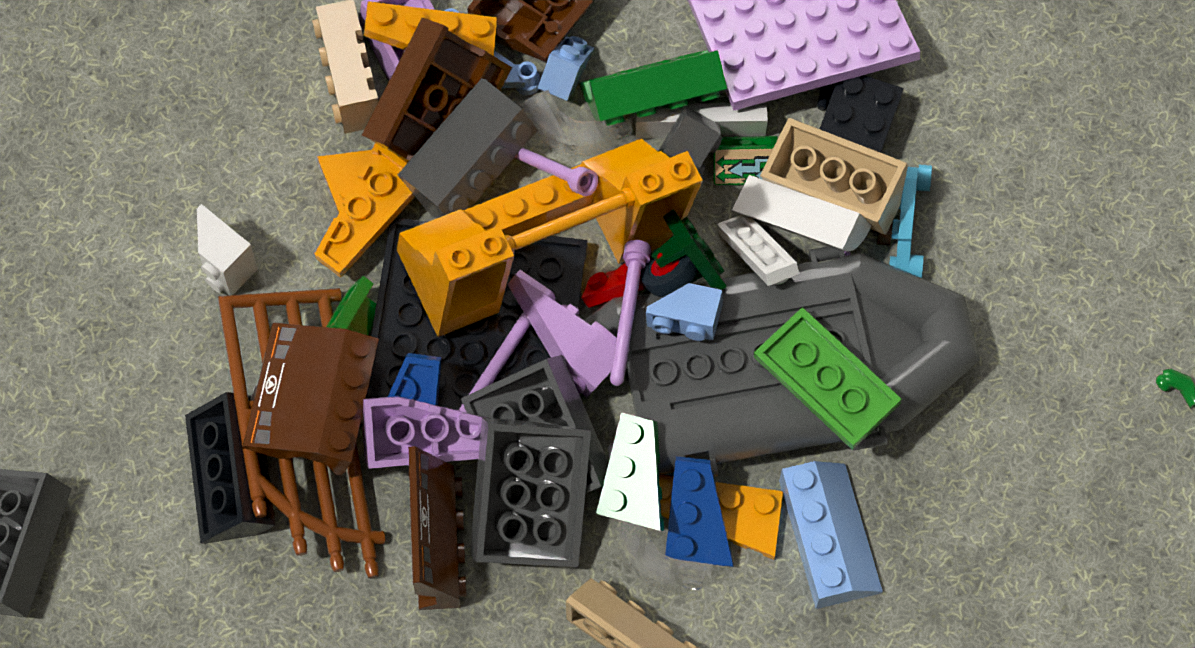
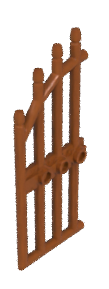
(258, 484)

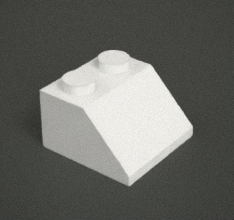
(224, 253)

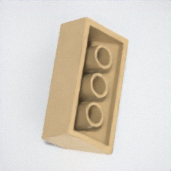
(837, 172)
(614, 622)

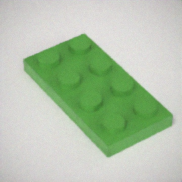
(827, 378)

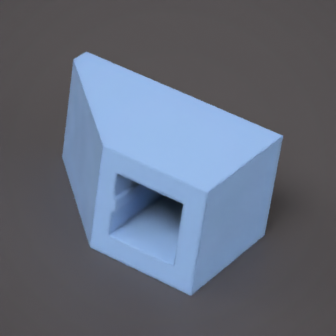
(565, 67)
(687, 311)

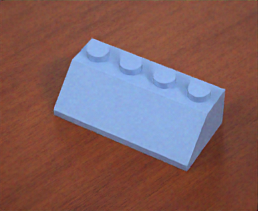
(829, 533)

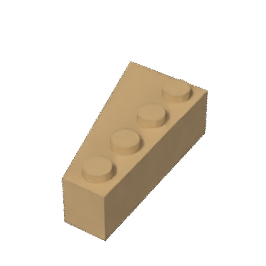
(348, 64)

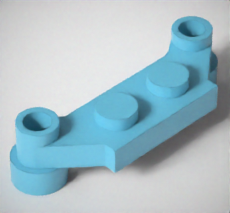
(916, 180)

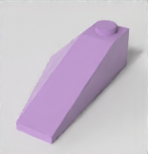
(585, 347)
(400, 423)

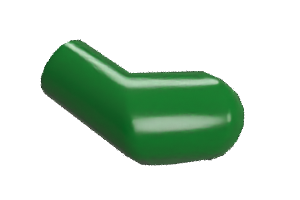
(1179, 381)

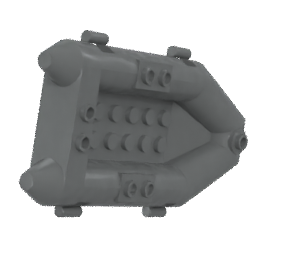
(729, 408)

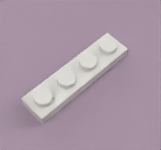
(758, 249)

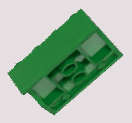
(654, 85)

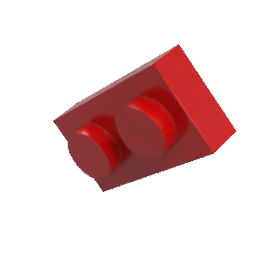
(606, 286)

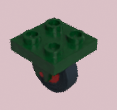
(681, 260)

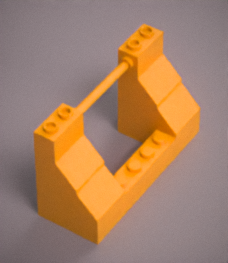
(467, 255)

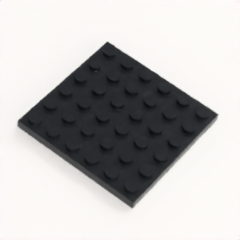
(466, 352)

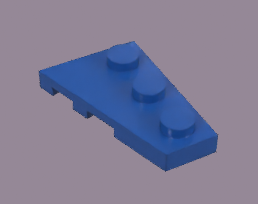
(418, 379)
(695, 516)

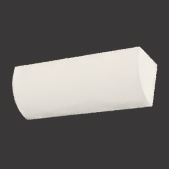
(736, 123)
(802, 214)

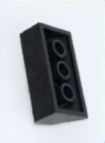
(221, 474)

